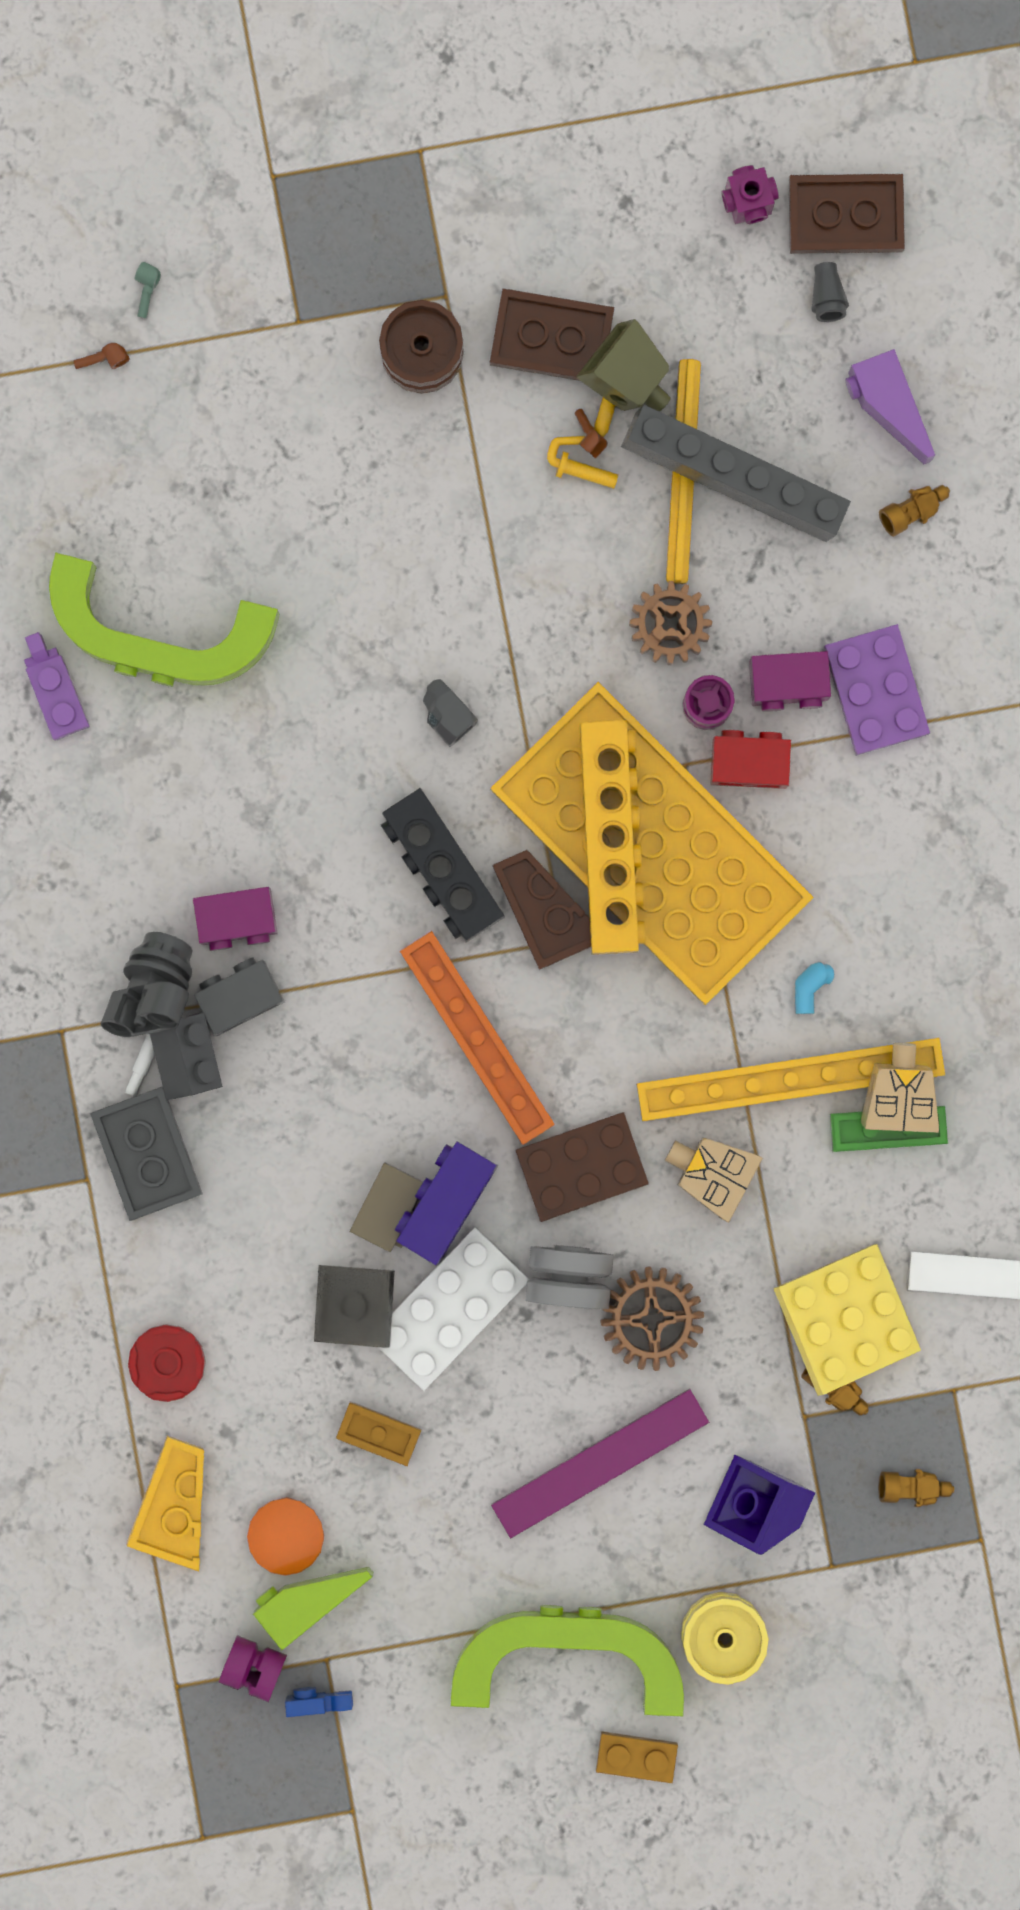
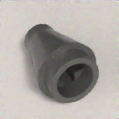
(829, 297)

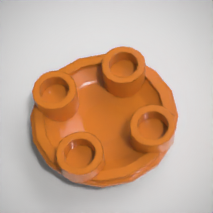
(285, 1536)

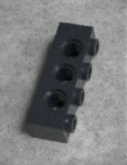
(418, 811)

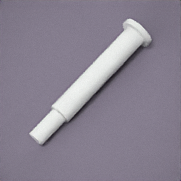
(141, 1066)

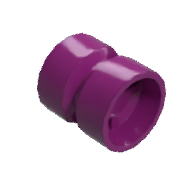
(708, 702)
(238, 1670)

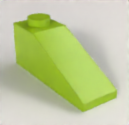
(301, 1604)

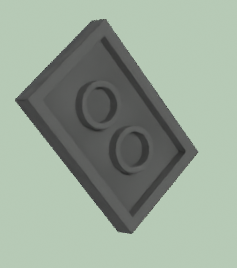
(146, 1153)

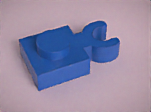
(308, 1702)

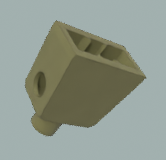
(627, 369)

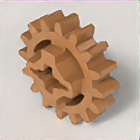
(658, 609)

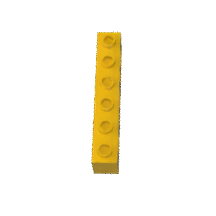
(596, 739)

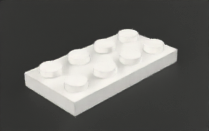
(451, 1308)

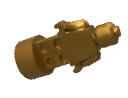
(921, 504)
(844, 1397)
(922, 1488)

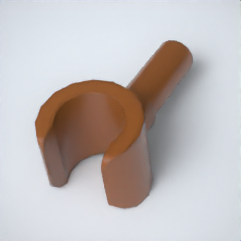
(112, 352)
(593, 441)

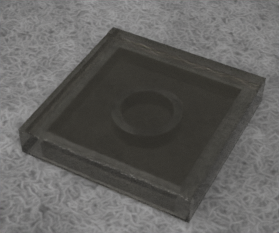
(354, 1306)

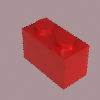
(750, 761)

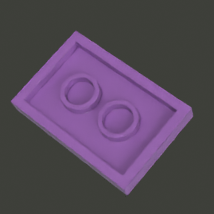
(877, 690)

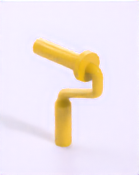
(579, 469)

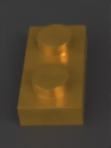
(378, 1433)
(636, 1757)

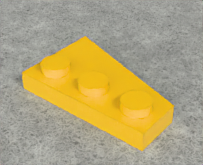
(171, 1508)

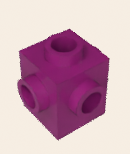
(744, 206)

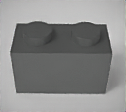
(239, 996)
(186, 1058)

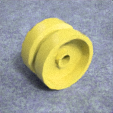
(724, 1614)

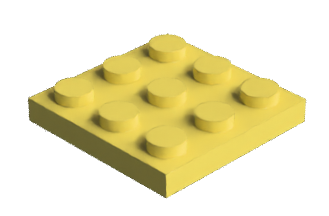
(847, 1319)

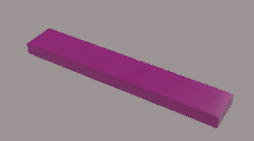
(600, 1463)

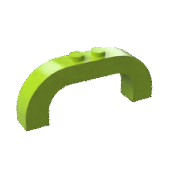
(236, 654)
(565, 1630)

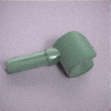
(150, 278)

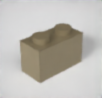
(384, 1207)

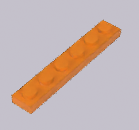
(477, 1038)

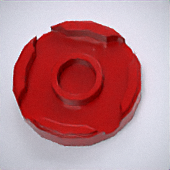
(166, 1363)

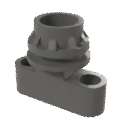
(156, 988)

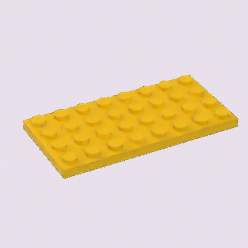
(705, 879)

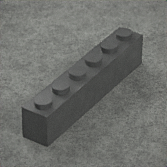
(735, 473)

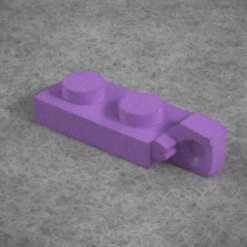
(54, 689)

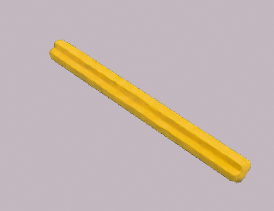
(682, 487)

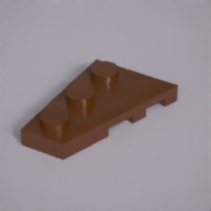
(546, 914)

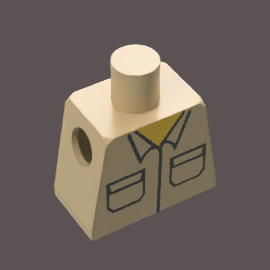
(901, 1094)
(714, 1174)

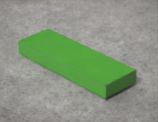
(850, 1135)

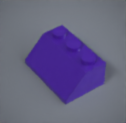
(445, 1202)

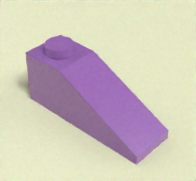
(888, 400)

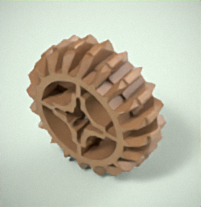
(655, 1351)

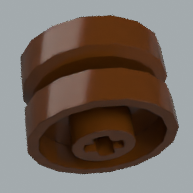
(421, 323)

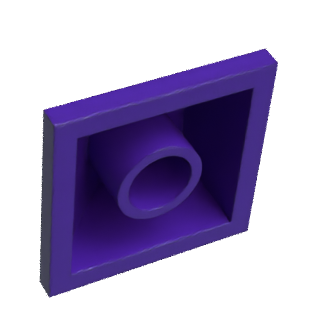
(757, 1506)

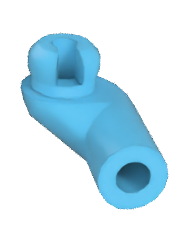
(808, 983)

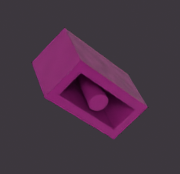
(790, 679)
(235, 917)

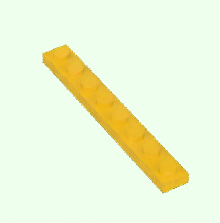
(774, 1081)

